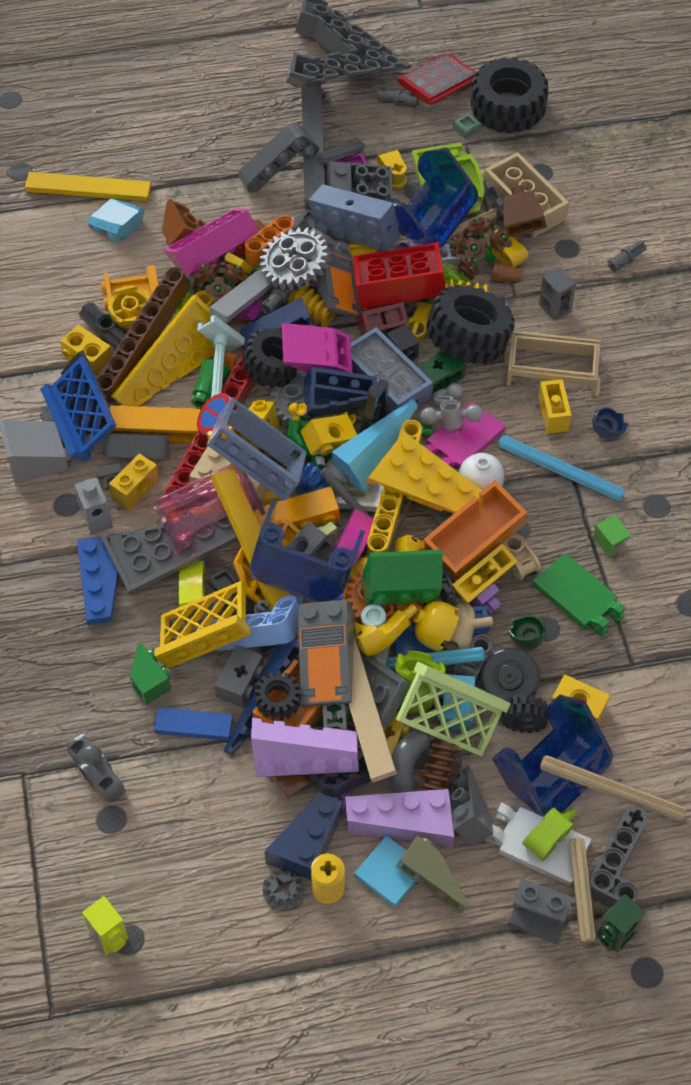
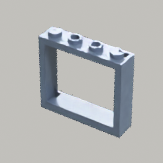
(251, 460)

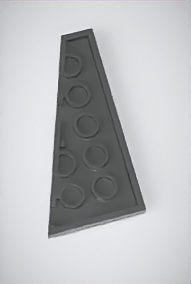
(149, 556)

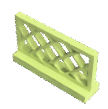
(466, 693)

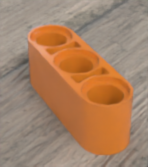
(259, 241)

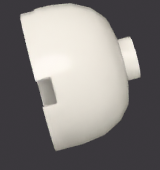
(482, 470)

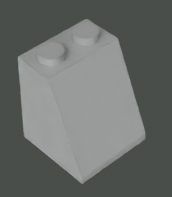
(33, 449)

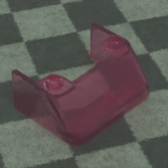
(197, 507)

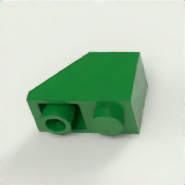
(147, 677)

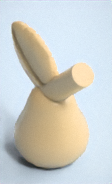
(465, 627)

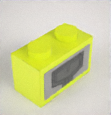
(105, 926)

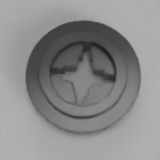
(281, 900)

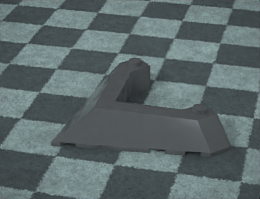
(351, 49)

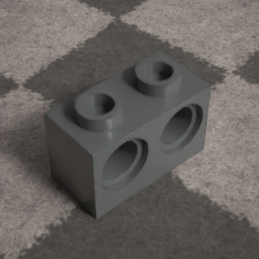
(557, 293)

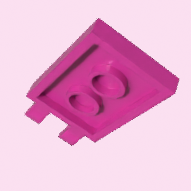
(465, 441)

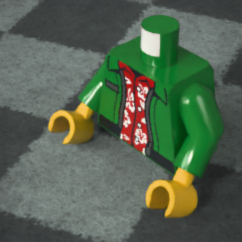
(297, 423)

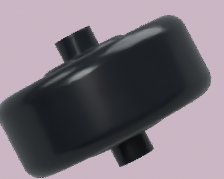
(510, 674)

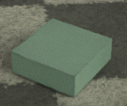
(467, 125)

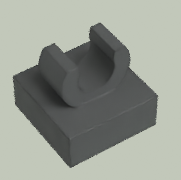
(108, 472)

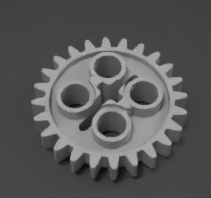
(295, 258)
(290, 394)

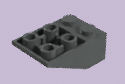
(361, 179)

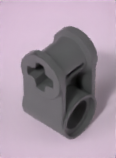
(474, 668)

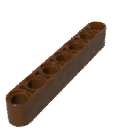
(144, 330)

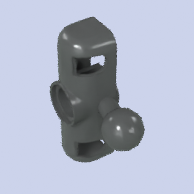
(95, 767)

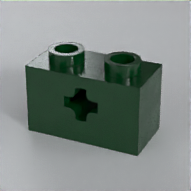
(443, 370)

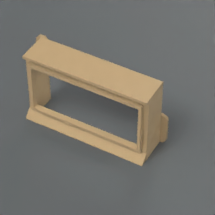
(554, 344)

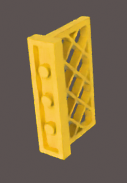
(206, 637)

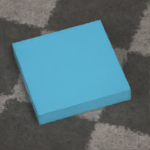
(382, 876)

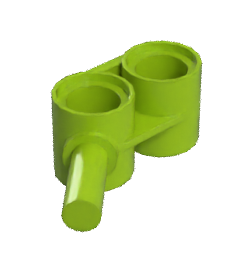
(552, 828)

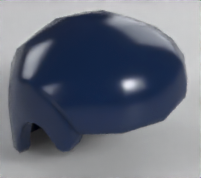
(609, 423)

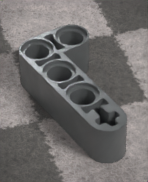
(276, 154)
(620, 854)

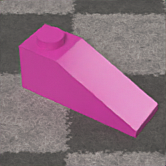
(357, 522)

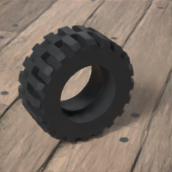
(509, 112)
(470, 324)

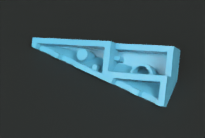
(367, 449)

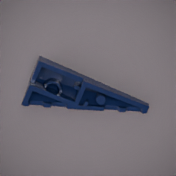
(279, 661)

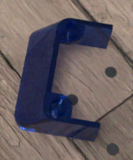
(298, 571)

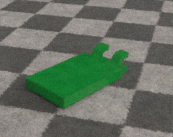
(579, 594)

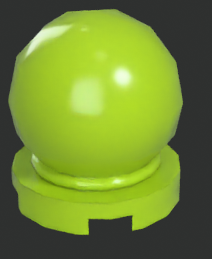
(405, 668)

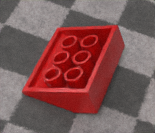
(399, 275)

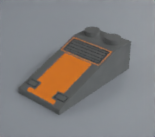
(338, 280)
(326, 652)

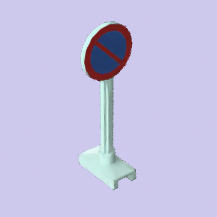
(224, 340)

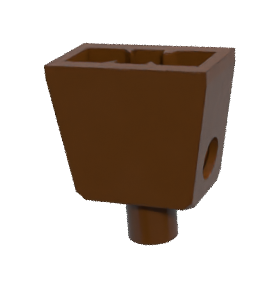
(522, 212)

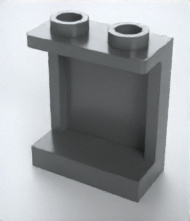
(540, 911)

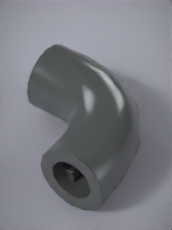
(405, 758)

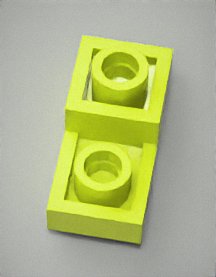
(191, 583)

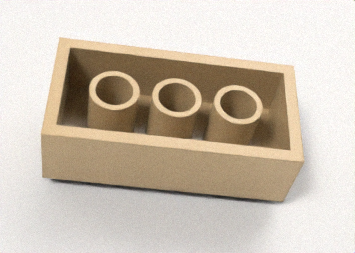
(517, 171)

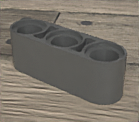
(130, 445)

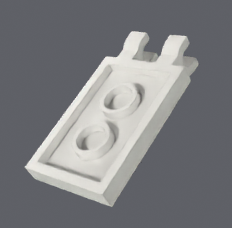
(519, 825)

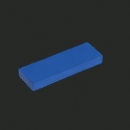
(193, 724)

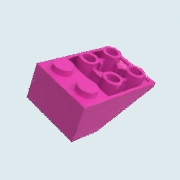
(316, 347)

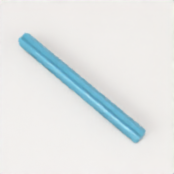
(561, 467)

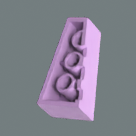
(302, 750)
(402, 816)

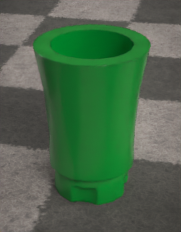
(203, 388)

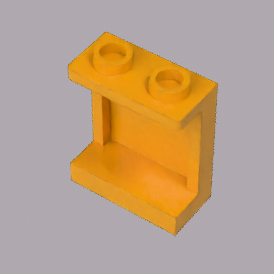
(146, 282)

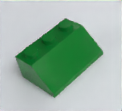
(402, 577)

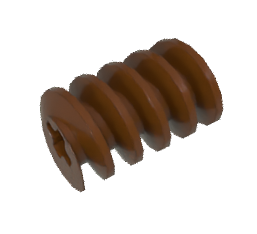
(440, 765)

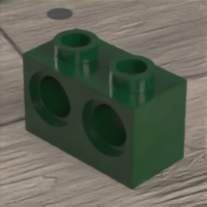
(620, 923)

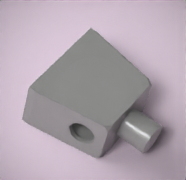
(91, 497)

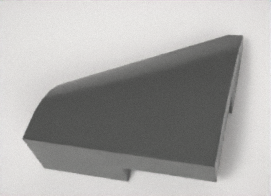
(496, 201)

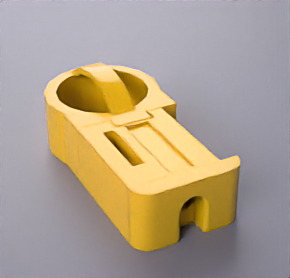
(419, 320)

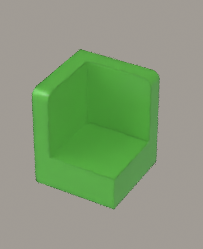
(610, 533)

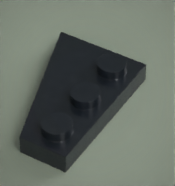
(376, 404)

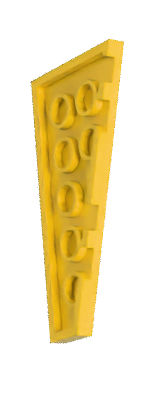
(170, 357)
(423, 477)

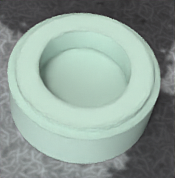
(373, 615)

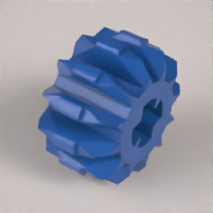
(310, 479)

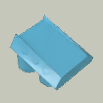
(117, 219)

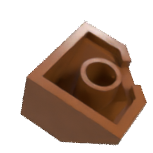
(178, 222)

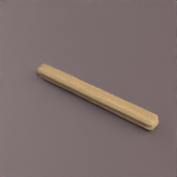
(613, 788)

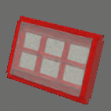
(437, 79)

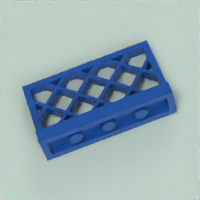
(67, 419)

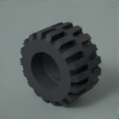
(262, 368)

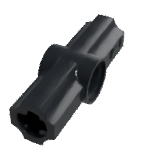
(102, 324)

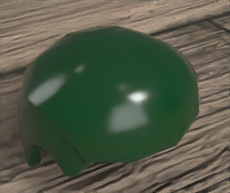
(527, 632)

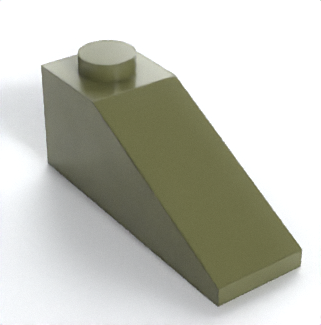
(428, 868)

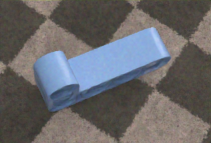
(270, 627)

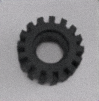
(278, 683)
(525, 714)

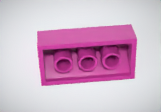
(212, 241)

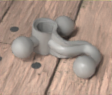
(450, 409)

